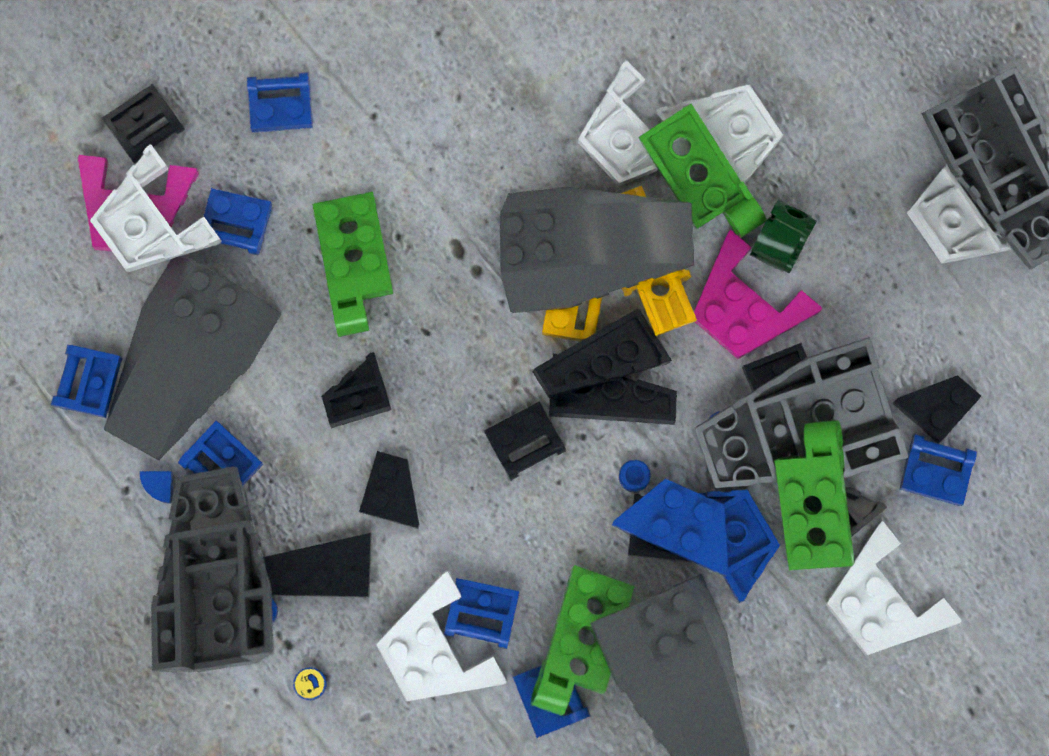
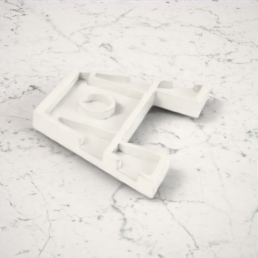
(737, 125)
(615, 129)
(953, 222)
(136, 227)
(872, 607)
(422, 656)

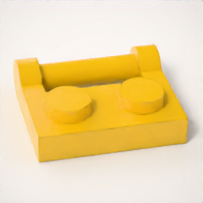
(562, 322)

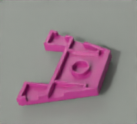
(93, 177)
(739, 315)

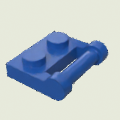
(280, 112)
(241, 213)
(95, 385)
(223, 450)
(934, 480)
(485, 602)
(542, 720)

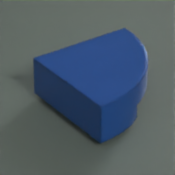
(158, 484)

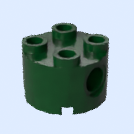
(783, 236)

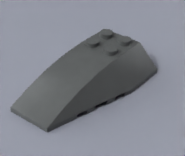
(1000, 158)
(587, 243)
(185, 354)
(770, 421)
(212, 581)
(677, 670)

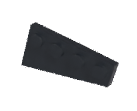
(609, 354)
(618, 401)
(323, 570)

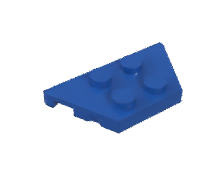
(680, 524)
(747, 538)

